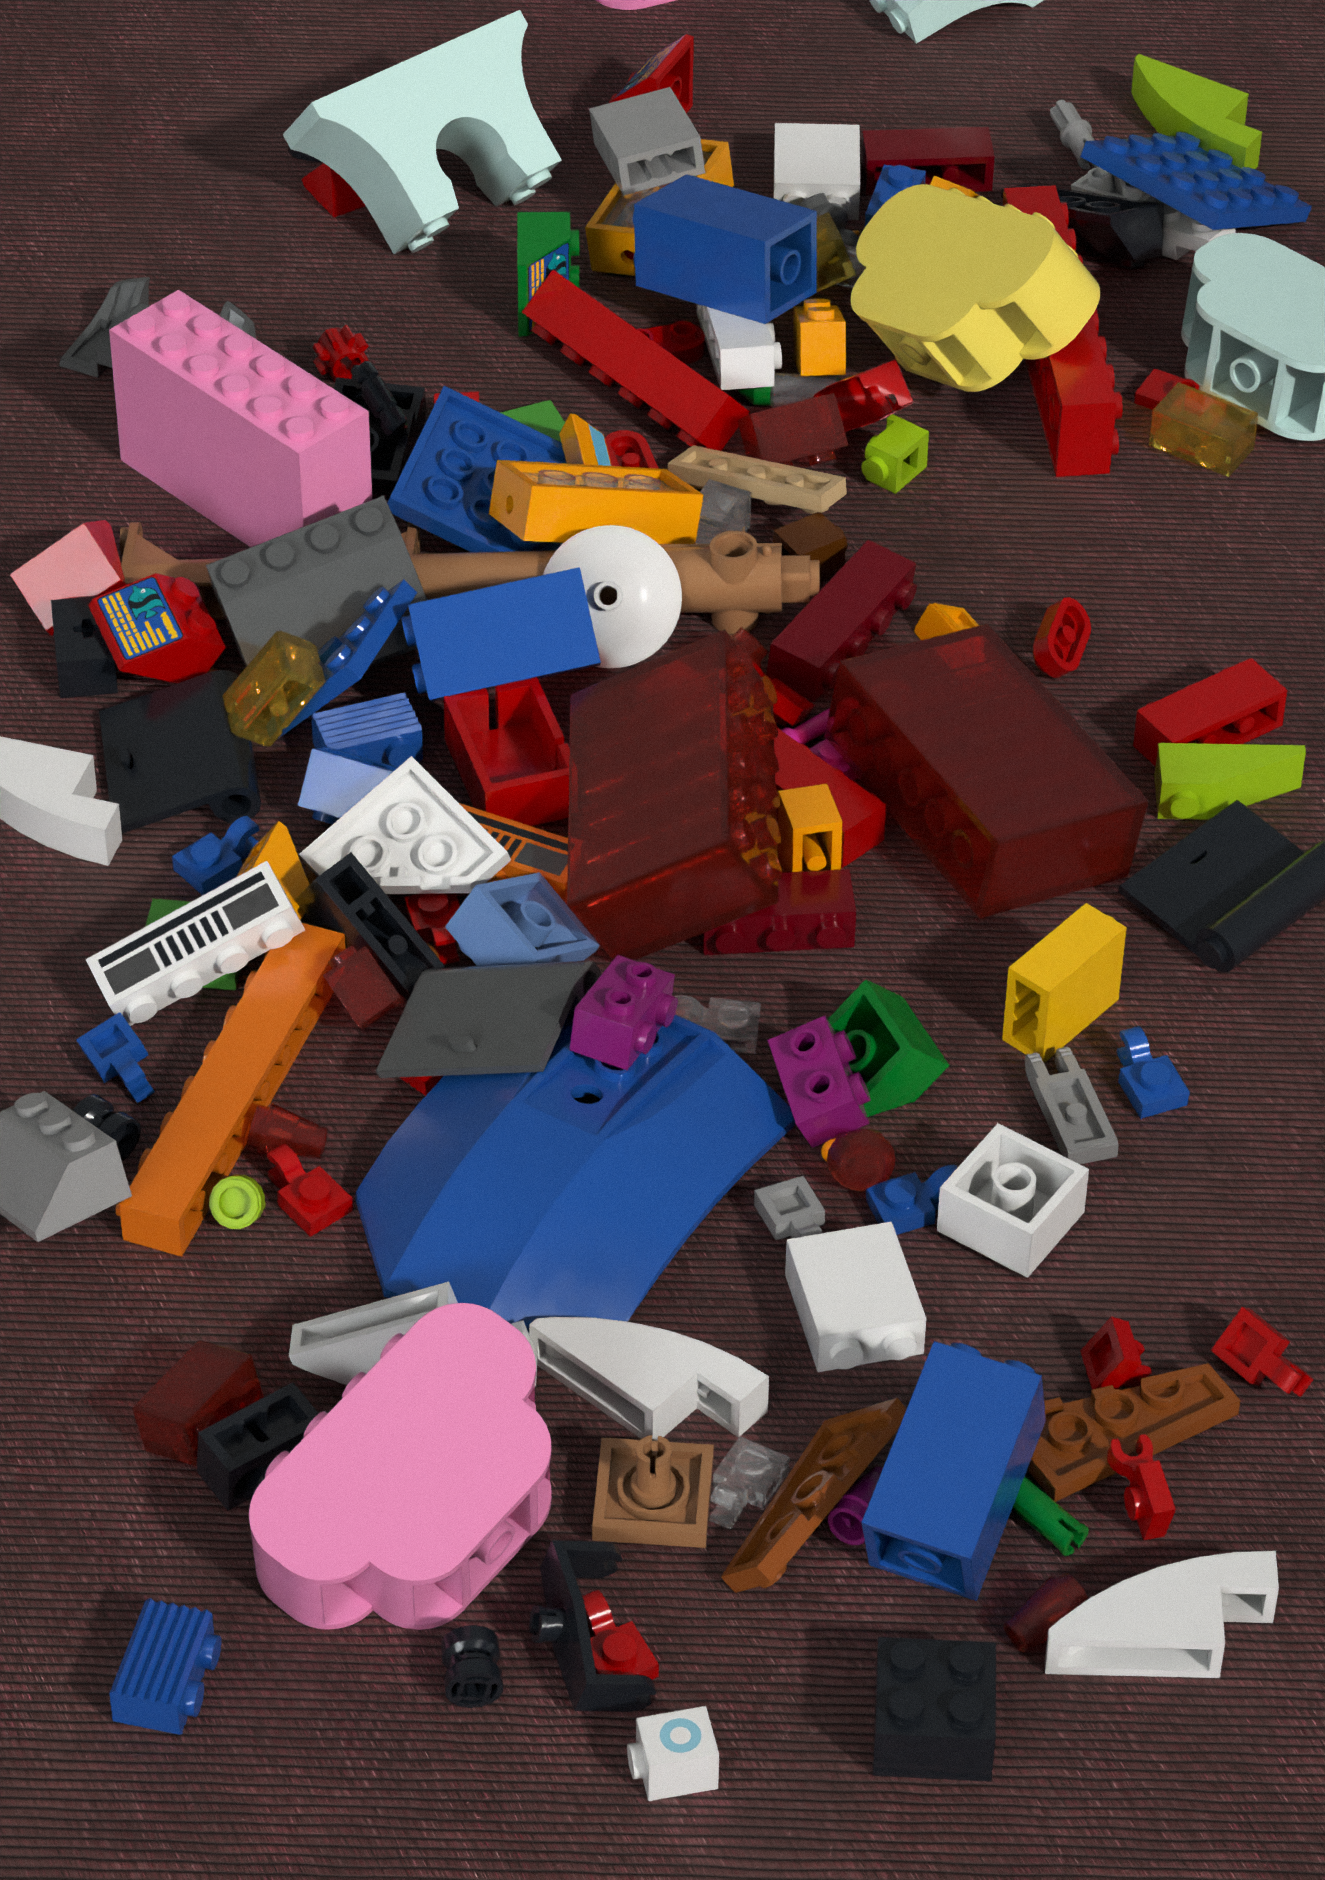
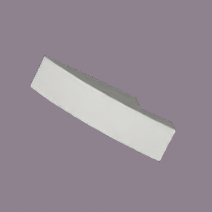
(52, 800)
(353, 1339)
(649, 1374)
(1165, 1618)

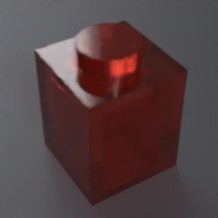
(362, 985)

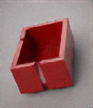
(518, 766)

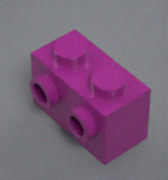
(623, 1012)
(819, 1080)

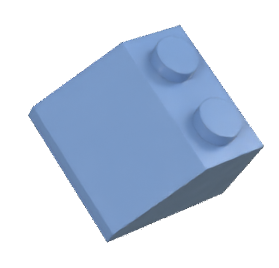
(519, 924)

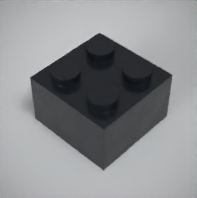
(935, 1709)

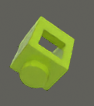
(896, 454)

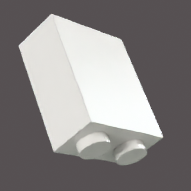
(817, 161)
(855, 1297)

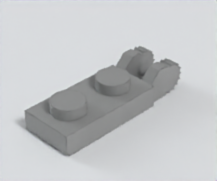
(1071, 1108)

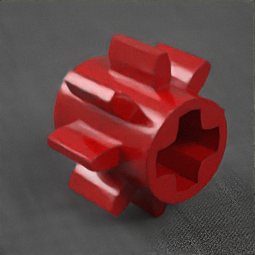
(339, 351)

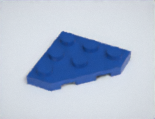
(350, 656)

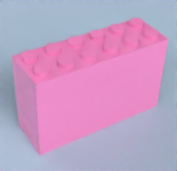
(234, 423)

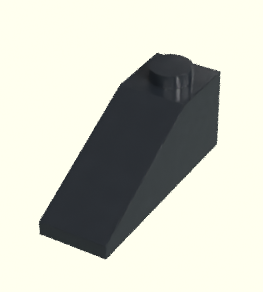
(354, 904)

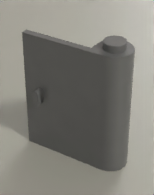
(485, 1019)

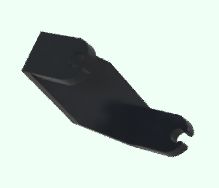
(567, 1628)

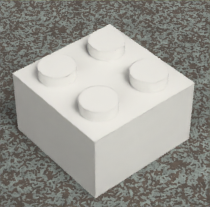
(1012, 1200)

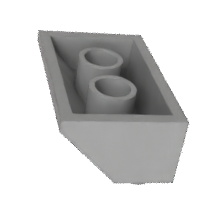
(55, 1167)

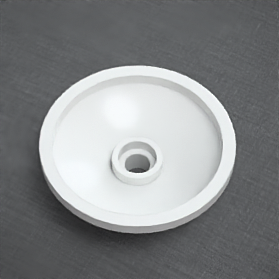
(645, 587)

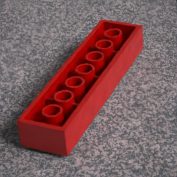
(1074, 383)

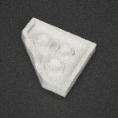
(411, 838)

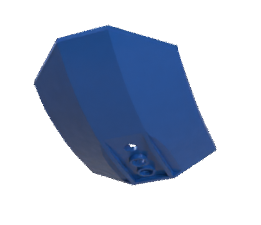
(560, 1199)

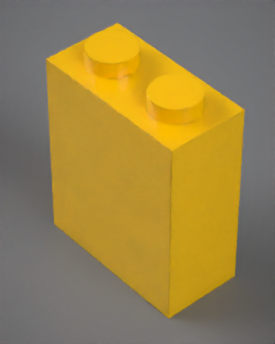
(1064, 982)

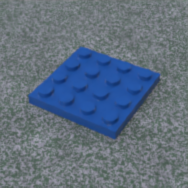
(1197, 181)
(453, 472)

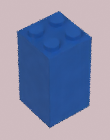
(725, 248)
(501, 634)
(955, 1469)

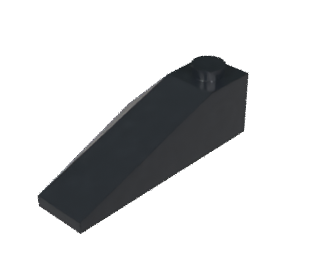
(1114, 225)

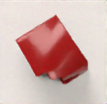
(863, 395)

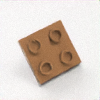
(653, 1492)

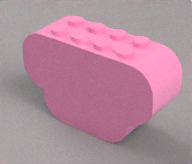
(410, 1481)

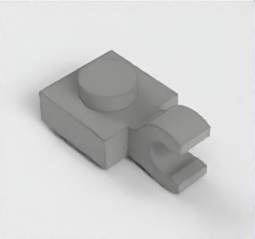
(790, 1209)

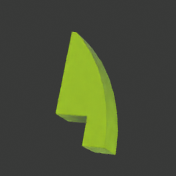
(1197, 106)

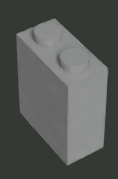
(646, 140)

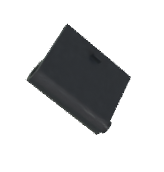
(178, 754)
(1229, 887)

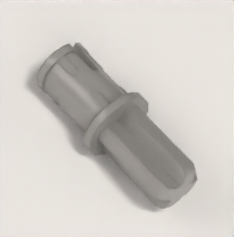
(1072, 129)

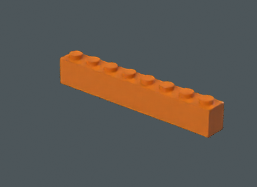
(218, 1104)

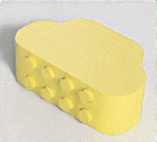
(968, 286)

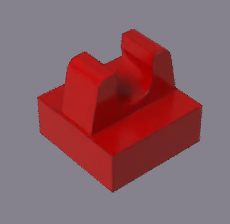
(1114, 1356)

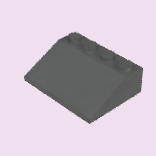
(315, 580)

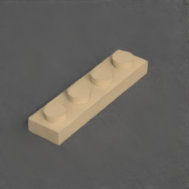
(764, 479)

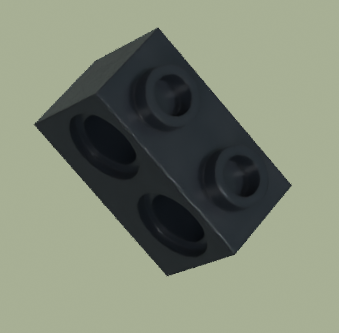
(242, 1446)

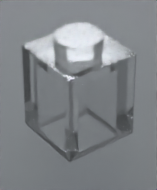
(723, 510)

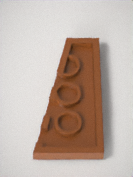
(1163, 1407)
(811, 1490)

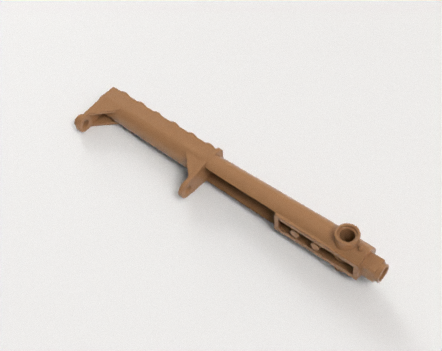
(725, 578)

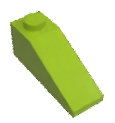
(1207, 778)

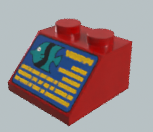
(665, 69)
(158, 628)

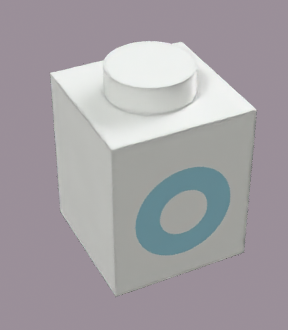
(675, 1753)

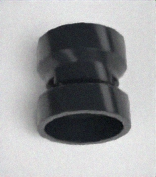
(116, 1125)
(471, 1666)

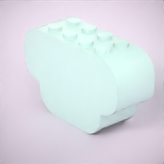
(1259, 332)

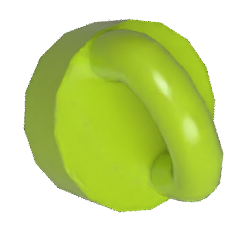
(237, 1201)

